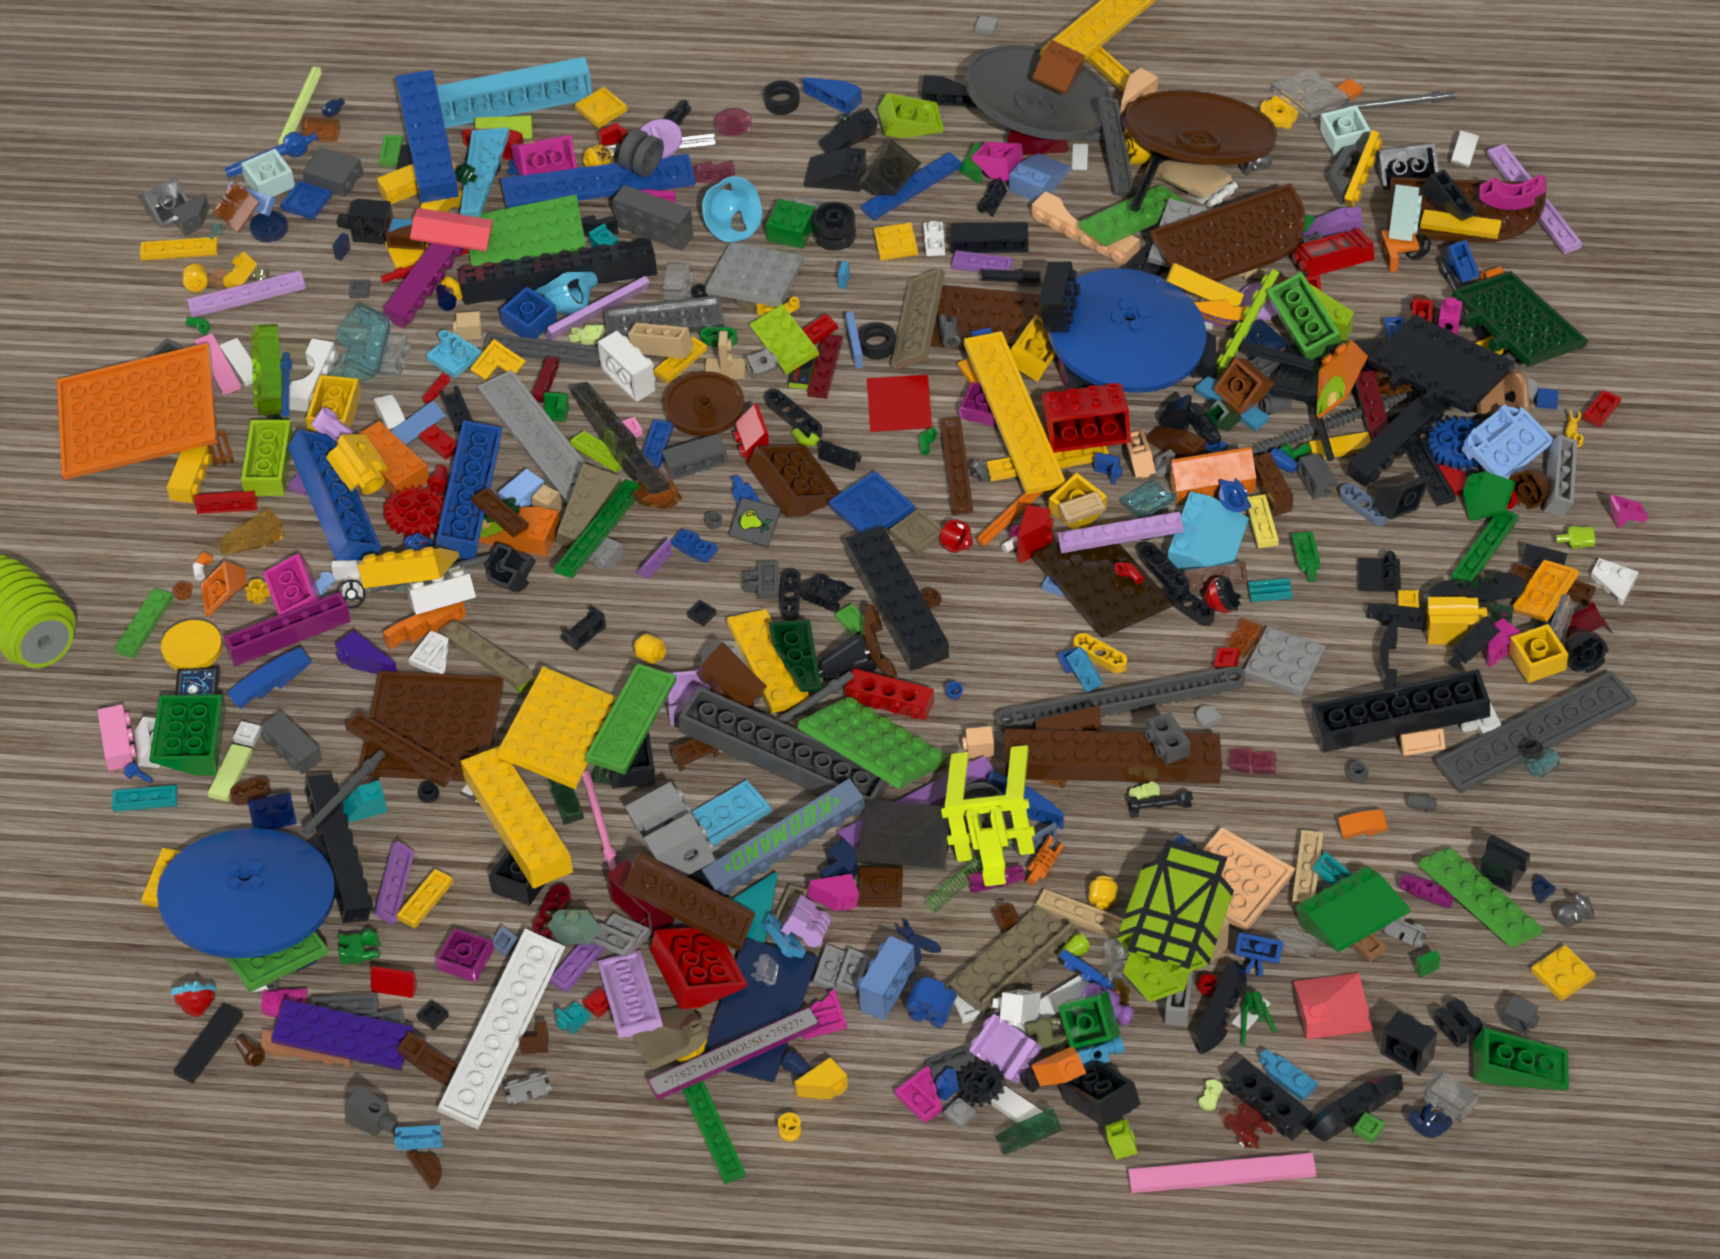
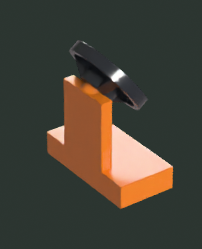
(1392, 247)

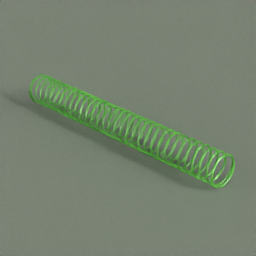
(957, 883)

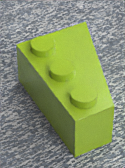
(1340, 314)

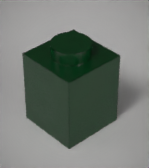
(1223, 415)

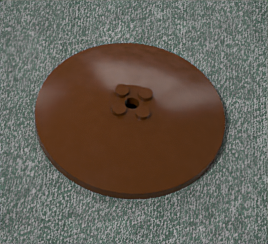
(1200, 127)

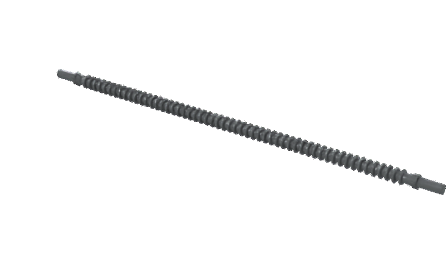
(1337, 420)

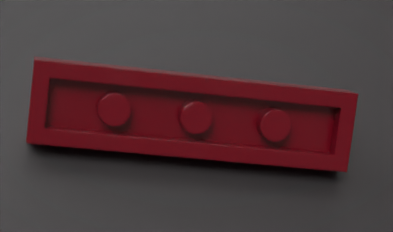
(825, 366)
(1371, 403)

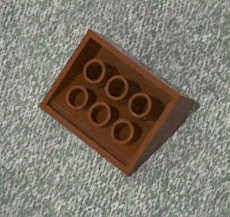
(792, 478)

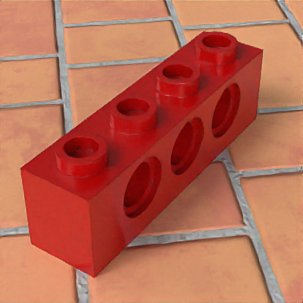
(890, 694)

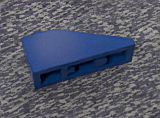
(834, 93)

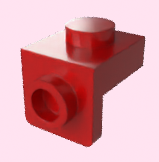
(612, 134)

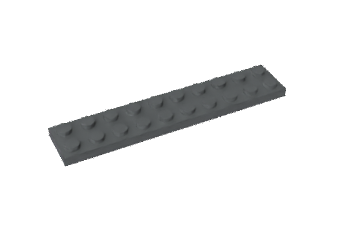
(1547, 724)

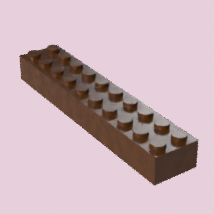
(1112, 756)

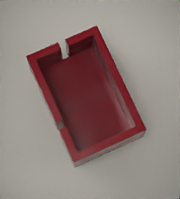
(631, 905)

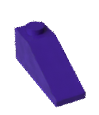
(362, 655)

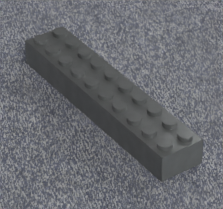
(773, 746)

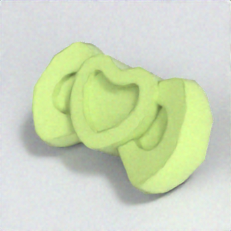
(1145, 791)
(1211, 1095)

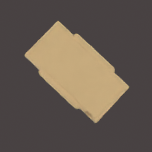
(1193, 177)

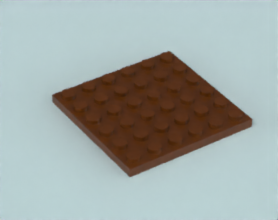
(437, 712)

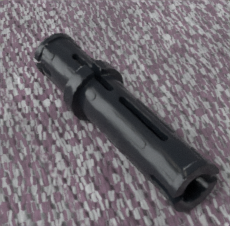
(1011, 276)

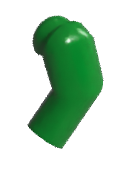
(201, 324)
(926, 439)
(1298, 452)

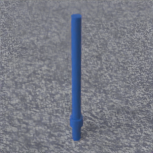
(286, 366)

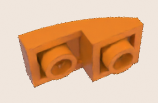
(1363, 822)

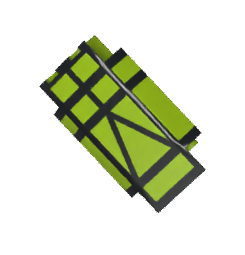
(1174, 919)

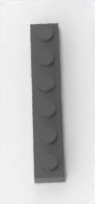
(1116, 147)
(541, 349)

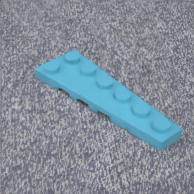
(484, 155)

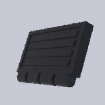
(1295, 382)

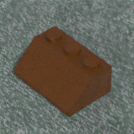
(731, 677)

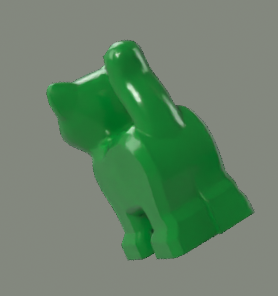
(353, 947)

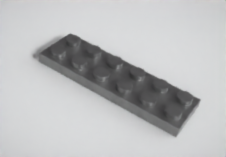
(689, 313)

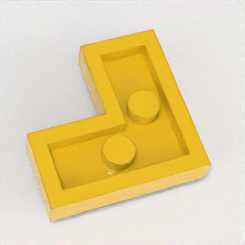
(496, 357)

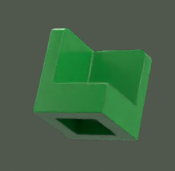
(556, 406)

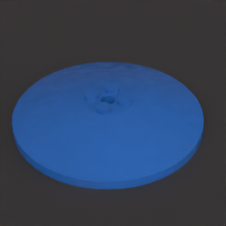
(1141, 354)
(232, 918)

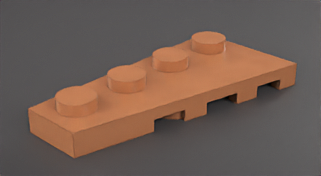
(286, 1051)

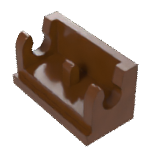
(691, 751)

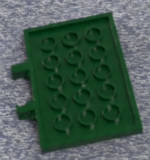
(1518, 319)

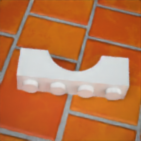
(320, 358)

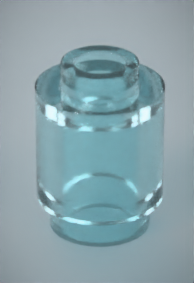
(1544, 763)

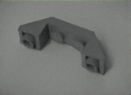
(1337, 181)

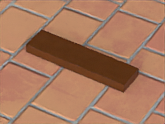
(1578, 592)

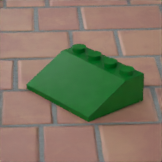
(188, 733)
(1351, 909)

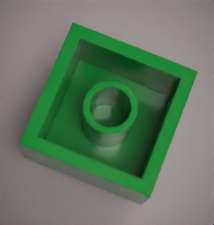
(790, 223)
(1089, 1019)

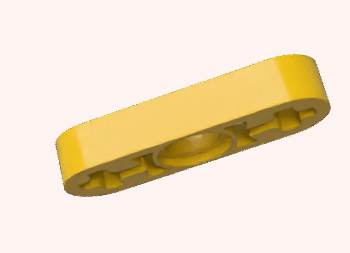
(1105, 660)

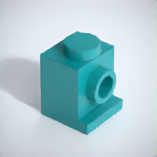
(602, 235)

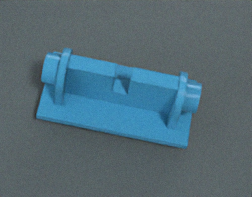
(1084, 670)
(418, 1137)

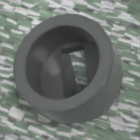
(713, 520)

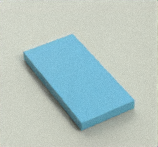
(731, 812)

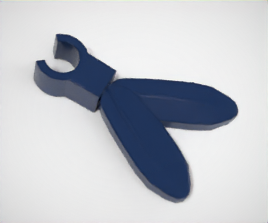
(918, 942)

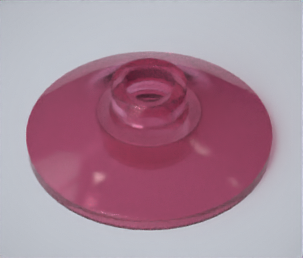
(732, 122)

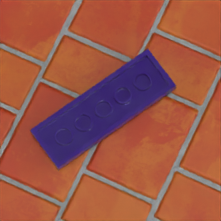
(340, 1034)

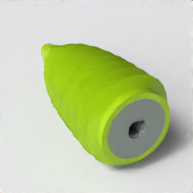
(33, 618)

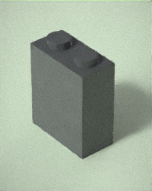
(333, 171)

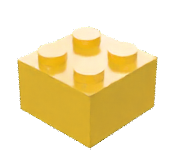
(1073, 489)
(1538, 653)

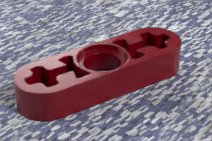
(546, 378)
(551, 903)

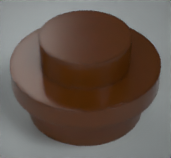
(932, 597)

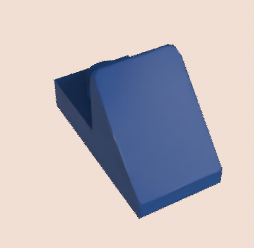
(1462, 260)

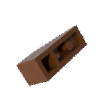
(1181, 442)

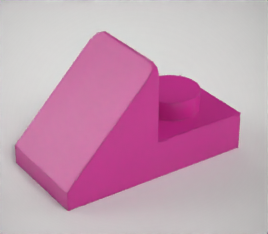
(1625, 509)

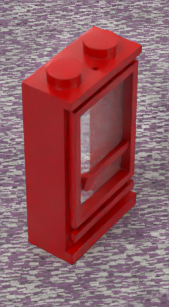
(1333, 253)

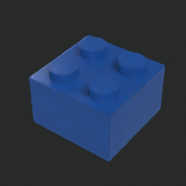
(528, 314)

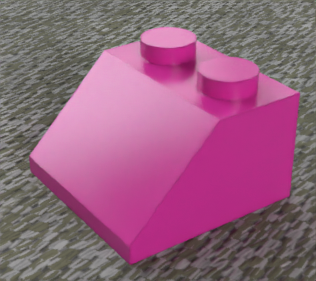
(998, 158)

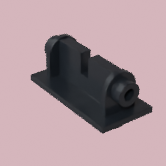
(993, 197)
(838, 455)

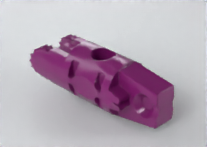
(1013, 874)
(1426, 890)

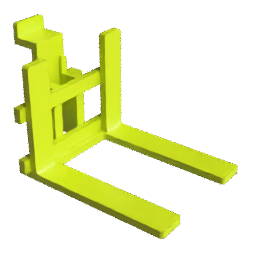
(991, 839)

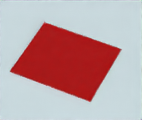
(899, 403)

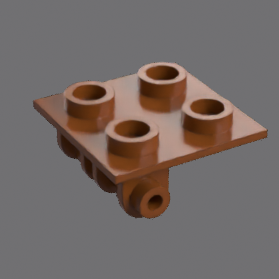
(236, 206)

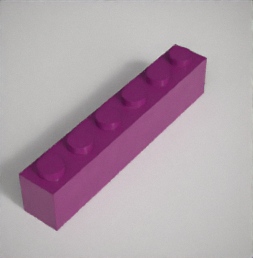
(420, 283)
(287, 629)

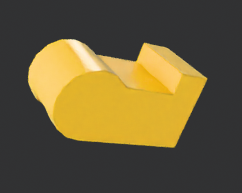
(243, 268)

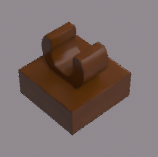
(1005, 916)

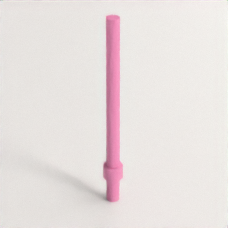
(608, 851)

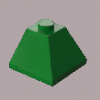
(1487, 495)

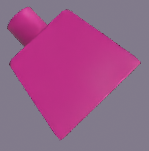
(1451, 313)

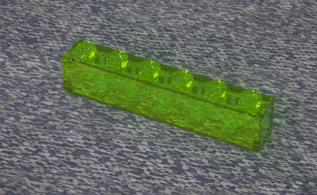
(266, 369)

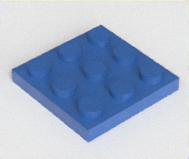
(871, 504)

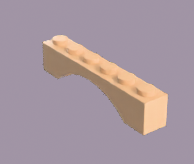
(1051, 212)

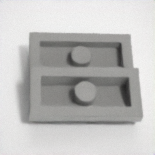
(621, 935)
(840, 969)

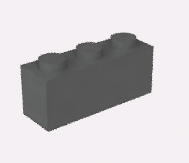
(694, 457)
(290, 743)

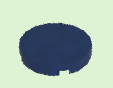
(269, 228)

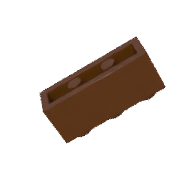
(1272, 484)

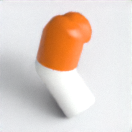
(199, 563)

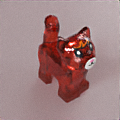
(1245, 1124)

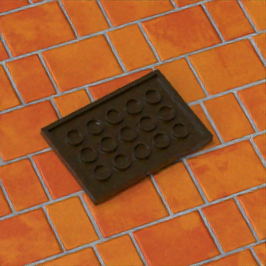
(1096, 590)

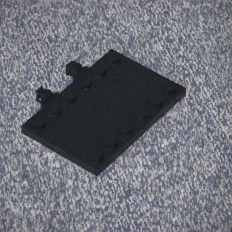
(1440, 364)

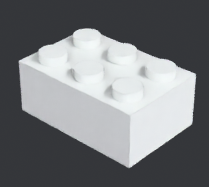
(626, 366)
(434, 594)

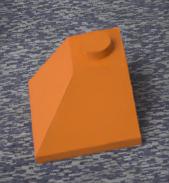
(222, 586)

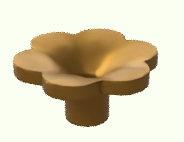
(1123, 990)

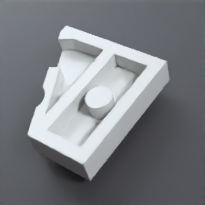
(1614, 578)
(431, 654)

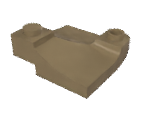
(678, 1037)

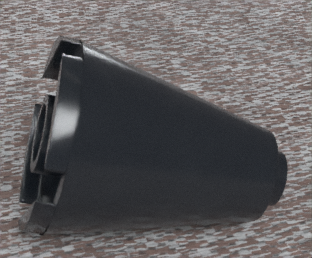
(845, 657)

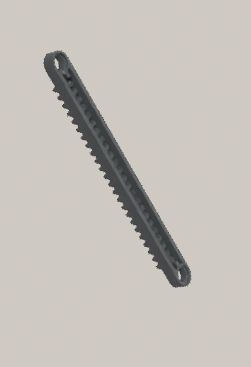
(1128, 697)

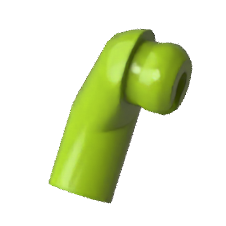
(803, 439)

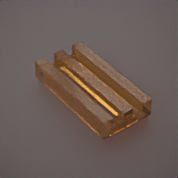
(222, 459)

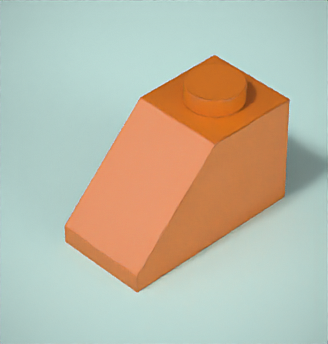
(1059, 1068)

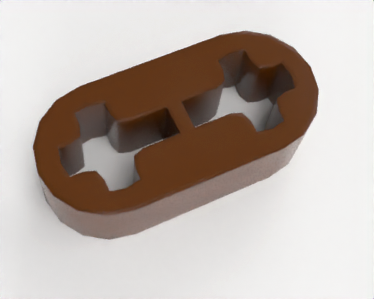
(250, 790)

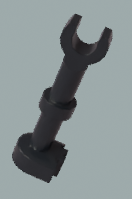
(1183, 800)

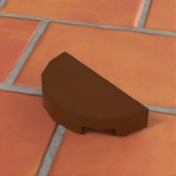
(427, 1167)

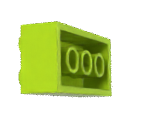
(267, 457)

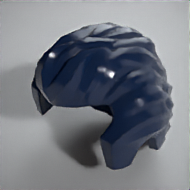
(1430, 1123)

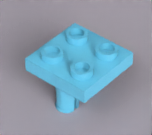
(453, 354)

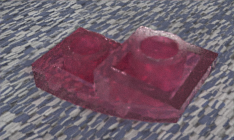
(712, 173)
(1249, 762)

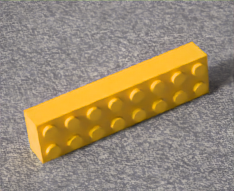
(517, 818)

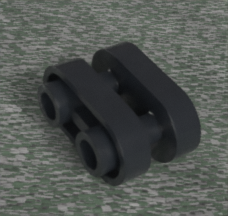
(1457, 1022)

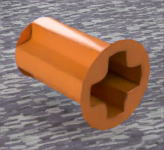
(1491, 273)

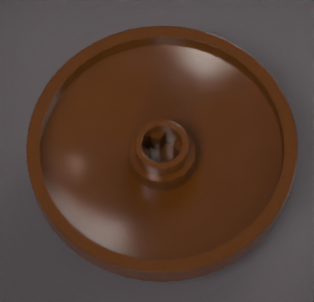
(704, 403)

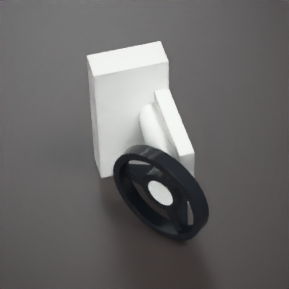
(352, 582)

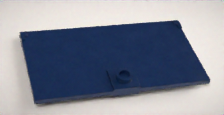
(761, 1006)

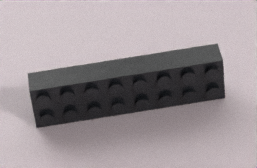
(897, 598)
(1400, 710)

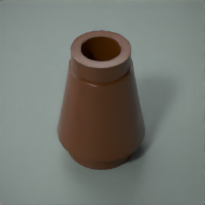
(250, 1052)

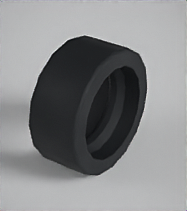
(781, 107)
(873, 330)

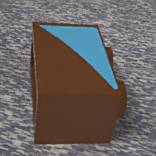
(399, 234)

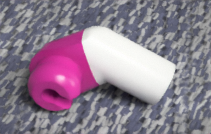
(1012, 543)

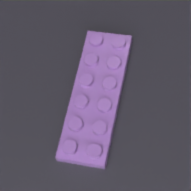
(630, 994)

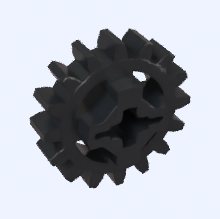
(981, 1083)

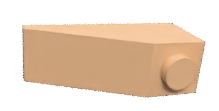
(1139, 84)
(1140, 454)

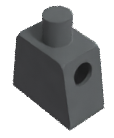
(368, 1112)

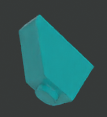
(365, 802)

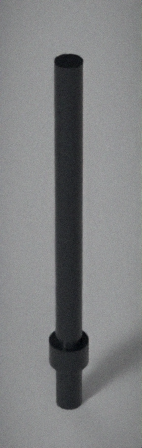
(1448, 273)
(1322, 432)

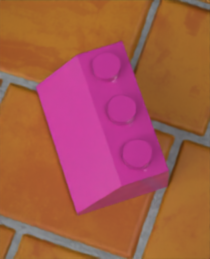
(544, 155)
(291, 584)

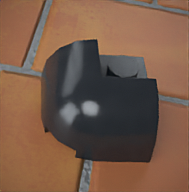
(509, 568)

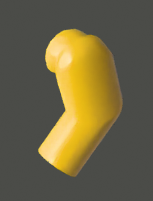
(456, 287)

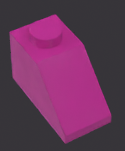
(1499, 645)
(834, 892)

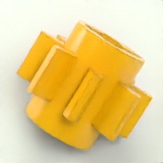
(257, 591)

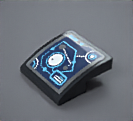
(197, 681)

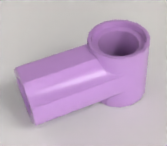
(327, 423)

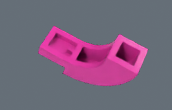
(1512, 195)

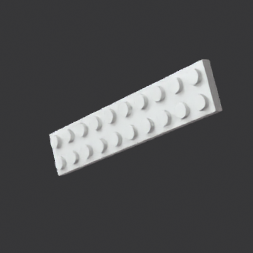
(500, 1029)

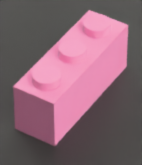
(116, 737)

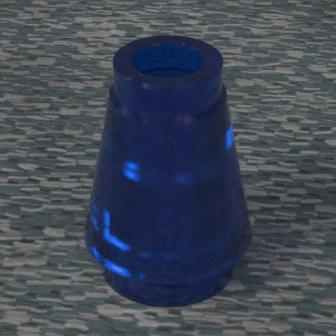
(446, 299)

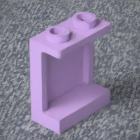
(682, 692)
(1005, 1047)

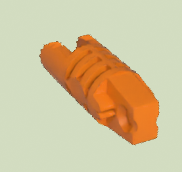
(1043, 861)

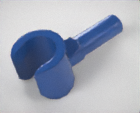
(132, 770)

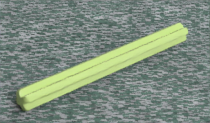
(301, 102)

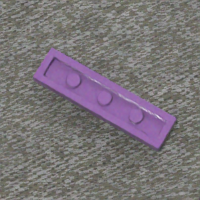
(394, 882)

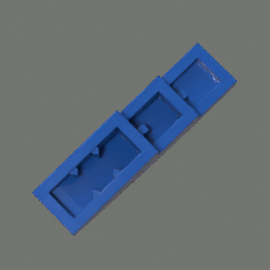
(273, 674)
(1040, 807)

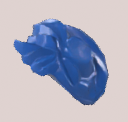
(1234, 496)

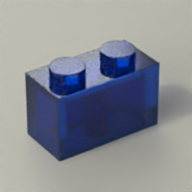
(272, 812)

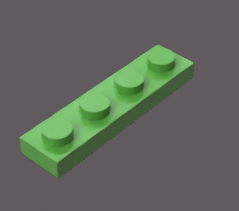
(143, 623)

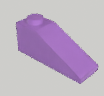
(1337, 222)

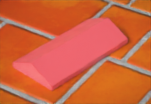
(451, 229)

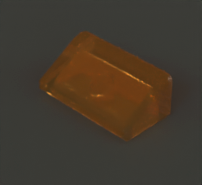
(325, 128)

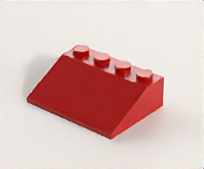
(695, 966)

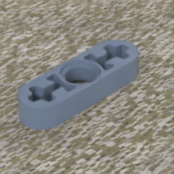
(1360, 496)

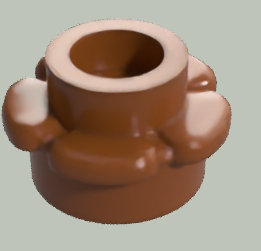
(182, 590)

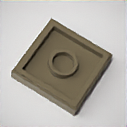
(916, 532)

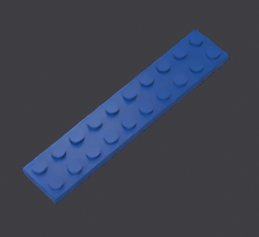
(595, 181)

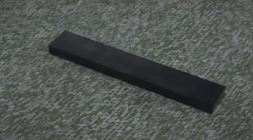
(1425, 465)

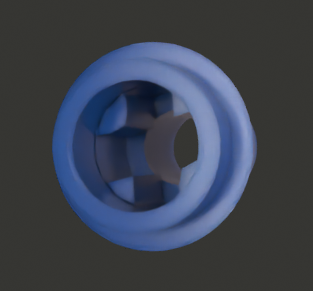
(1284, 461)

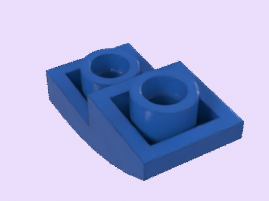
(693, 546)

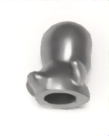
(1262, 163)
(1574, 913)

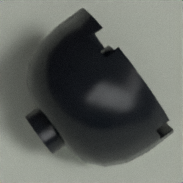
(1585, 651)

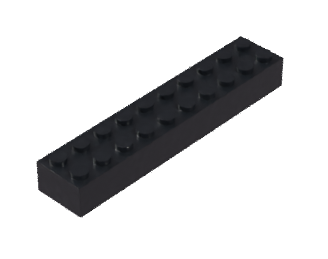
(510, 276)

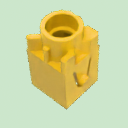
(358, 463)
(1451, 618)

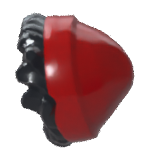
(1222, 596)

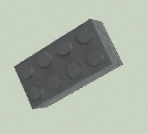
(653, 217)

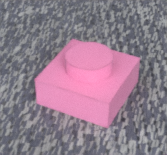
(633, 426)

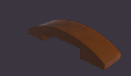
(872, 625)
(427, 1060)

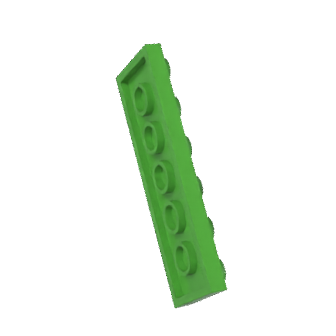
(1122, 222)
(630, 718)
(1481, 897)

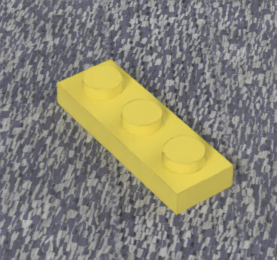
(1262, 522)

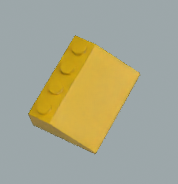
(405, 566)

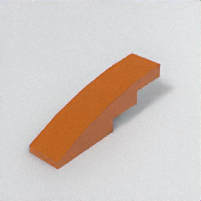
(421, 624)

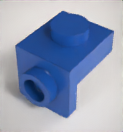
(1108, 465)

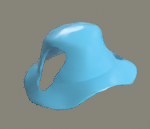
(723, 204)
(559, 294)

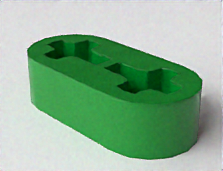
(713, 332)

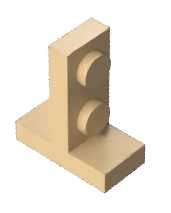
(726, 363)

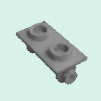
(1413, 932)
(518, 1089)

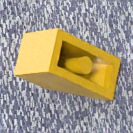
(822, 1082)

